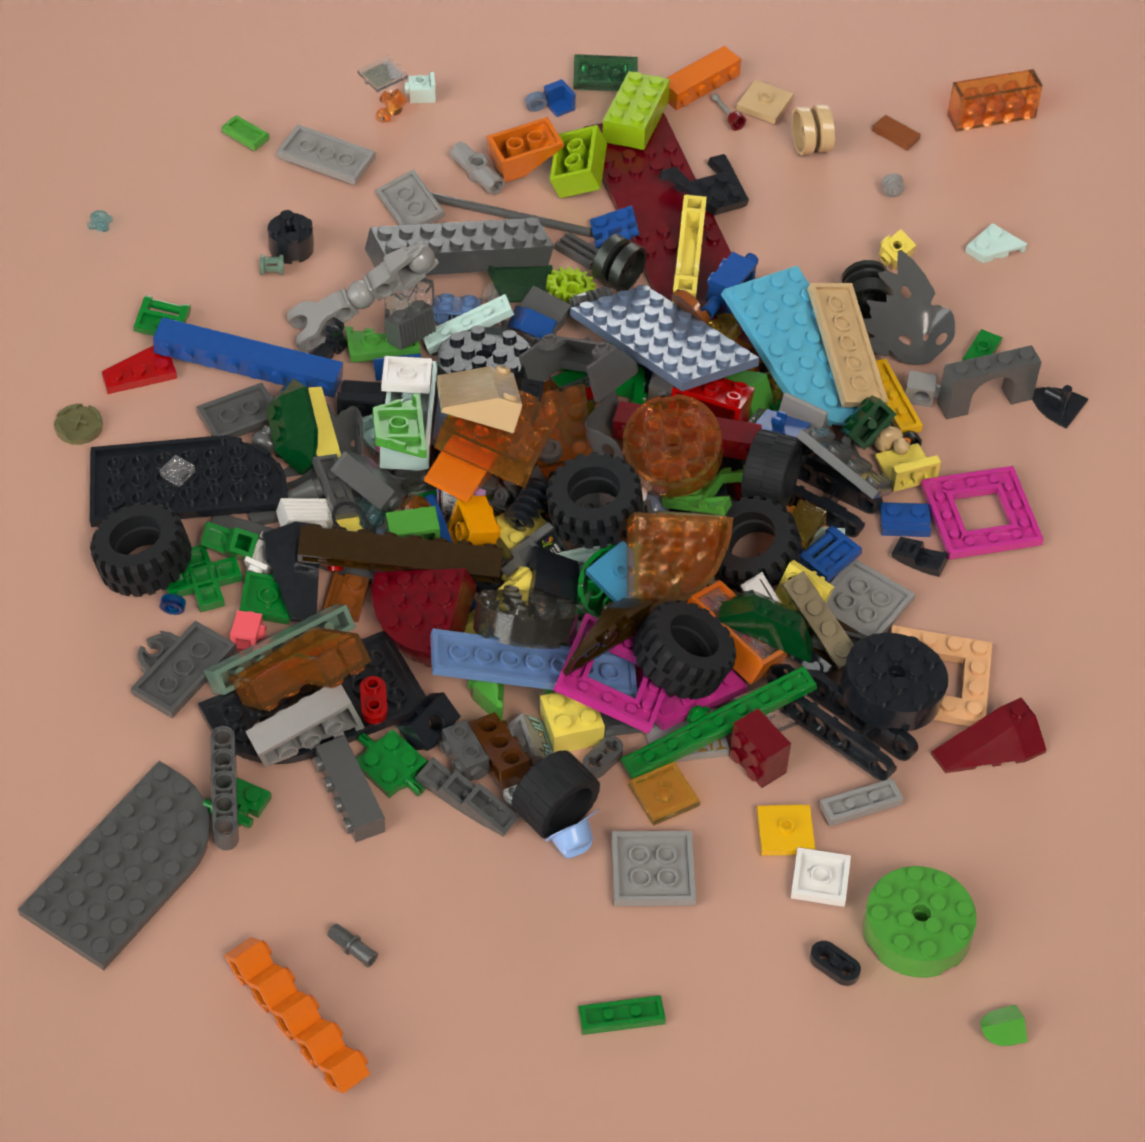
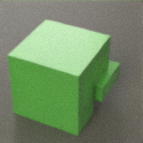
(762, 394)

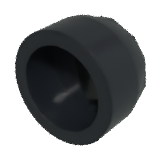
(913, 436)

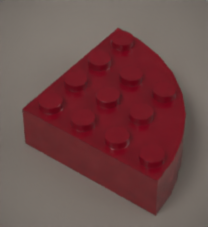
(419, 601)

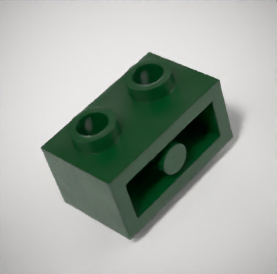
(868, 422)

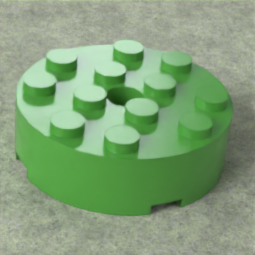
(919, 921)

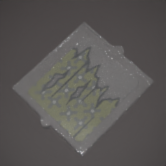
(382, 74)

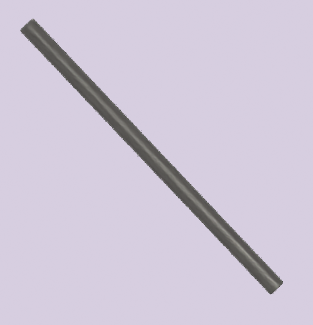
(510, 214)

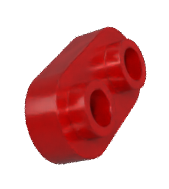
(373, 697)

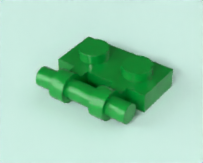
(251, 801)

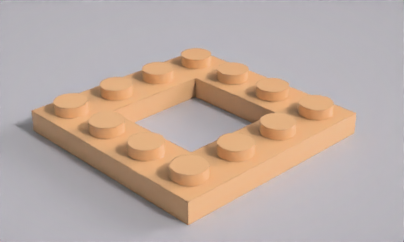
(976, 673)

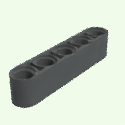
(227, 797)

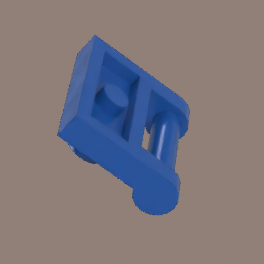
(833, 558)

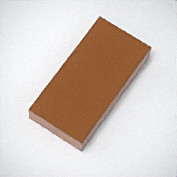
(896, 132)

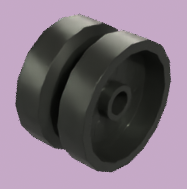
(619, 263)

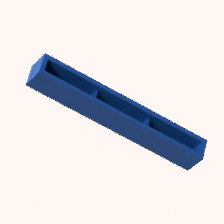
(246, 356)

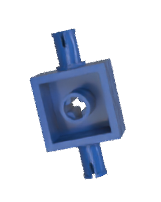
(731, 272)

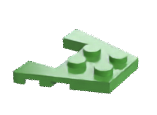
(703, 499)

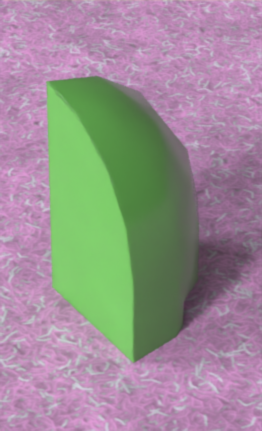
(1004, 1026)

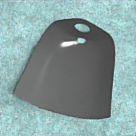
(600, 428)

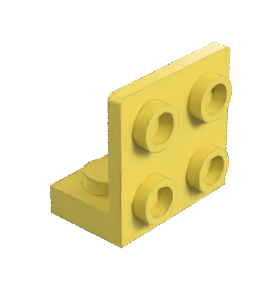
(908, 468)

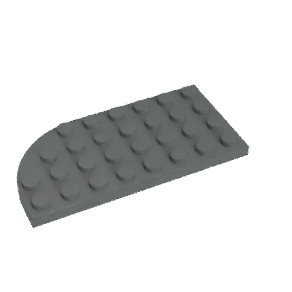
(124, 868)

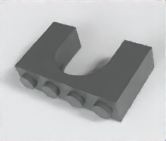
(961, 379)

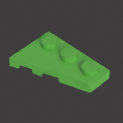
(371, 345)

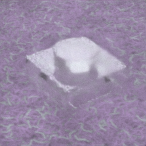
(177, 470)

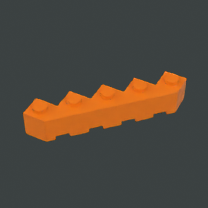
(297, 1015)

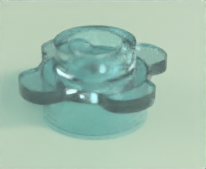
(99, 221)

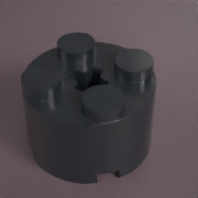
(291, 236)

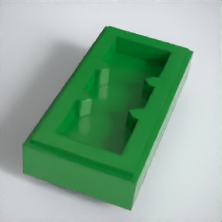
(984, 344)

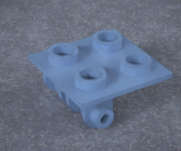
(448, 304)

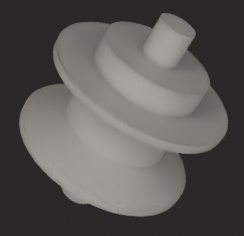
(893, 185)

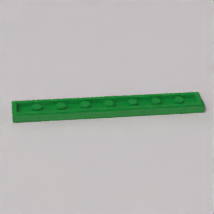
(718, 723)

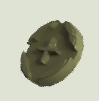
(78, 424)

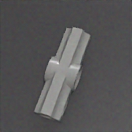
(477, 168)

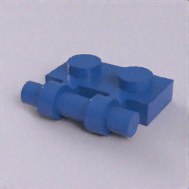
(616, 222)

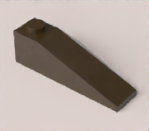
(615, 625)

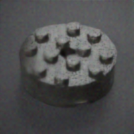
(526, 617)

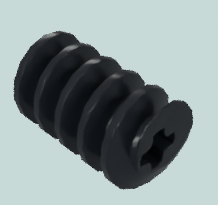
(527, 505)

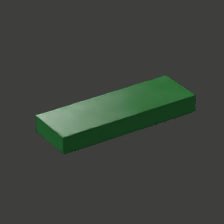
(621, 1015)

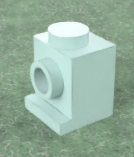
(421, 88)

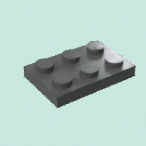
(236, 412)

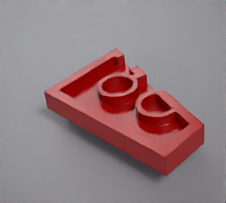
(139, 371)

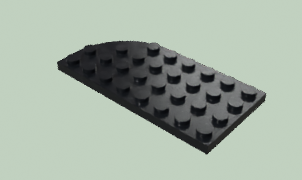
(226, 479)
(386, 662)

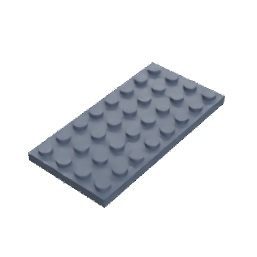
(664, 337)

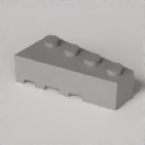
(304, 725)

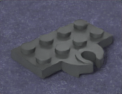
(178, 668)

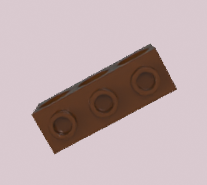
(505, 755)

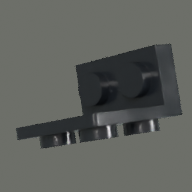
(362, 395)

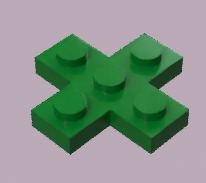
(205, 579)

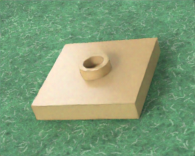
(764, 101)

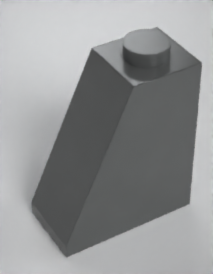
(369, 481)

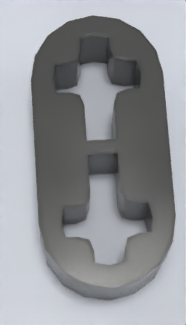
(598, 754)

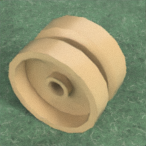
(813, 129)

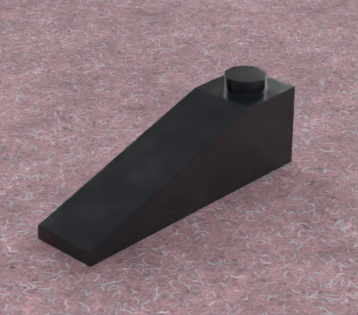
(295, 579)

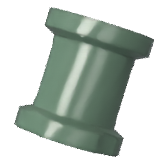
(272, 260)

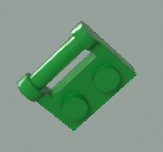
(149, 320)

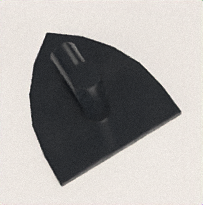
(1059, 404)

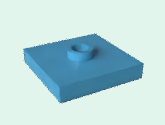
(611, 572)

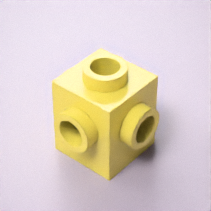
(891, 246)

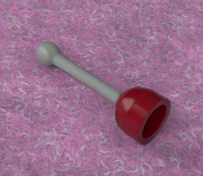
(735, 119)

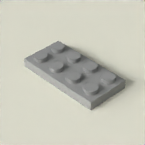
(326, 154)

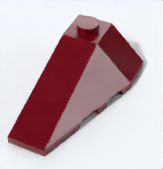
(999, 737)

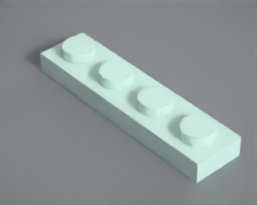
(484, 315)

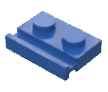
(905, 519)

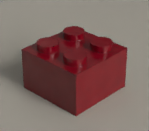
(759, 748)

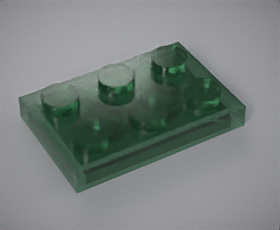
(602, 71)

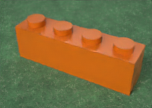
(703, 77)

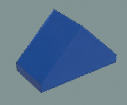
(531, 322)

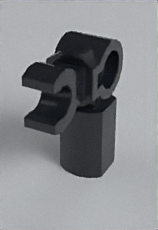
(334, 343)

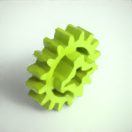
(568, 282)

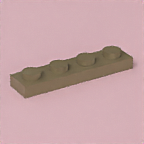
(819, 618)

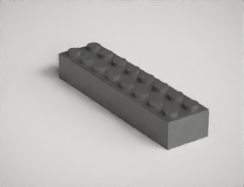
(468, 244)

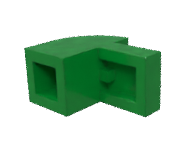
(228, 541)

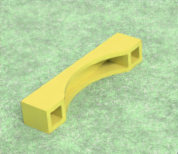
(690, 244)

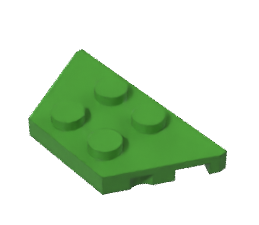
(401, 426)

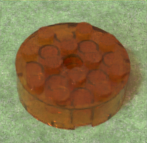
(679, 468)

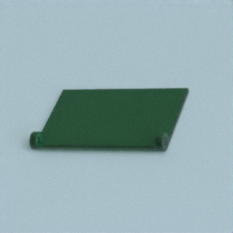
(518, 281)

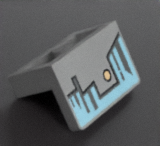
(531, 736)

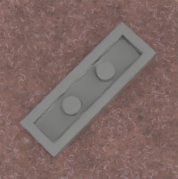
(861, 802)

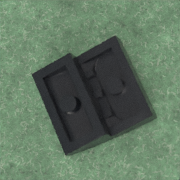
(554, 573)

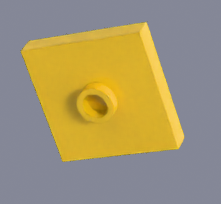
(784, 829)

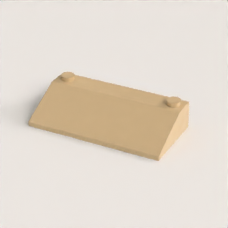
(481, 396)

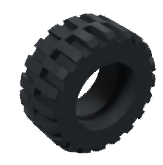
(587, 476)
(766, 517)
(148, 569)
(686, 672)

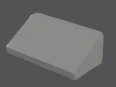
(804, 411)

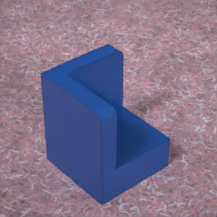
(560, 98)

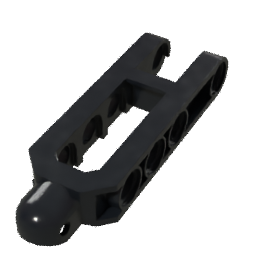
(839, 489)
(856, 746)

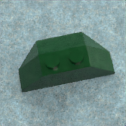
(294, 426)
(768, 622)

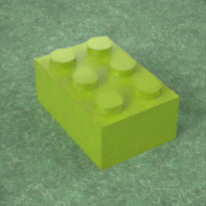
(579, 163)

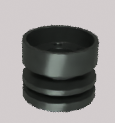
(867, 283)

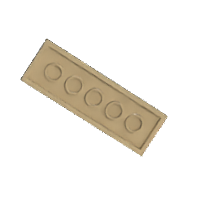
(846, 343)

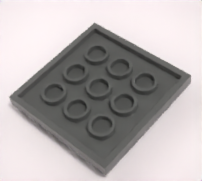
(844, 461)

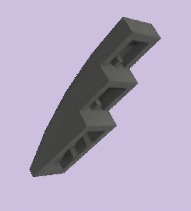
(467, 798)

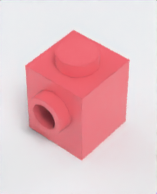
(247, 629)

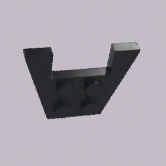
(722, 189)

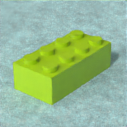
(636, 110)

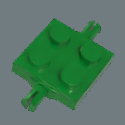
(391, 763)

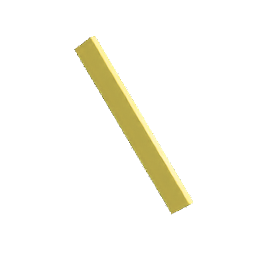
(327, 442)

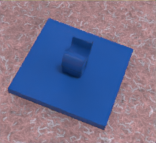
(782, 423)

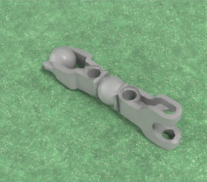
(378, 284)

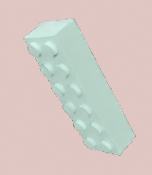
(397, 460)

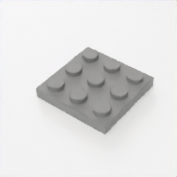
(867, 599)
(653, 868)

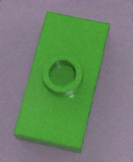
(245, 133)

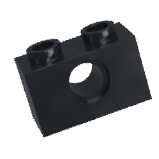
(416, 725)

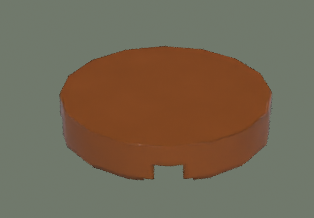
(690, 304)

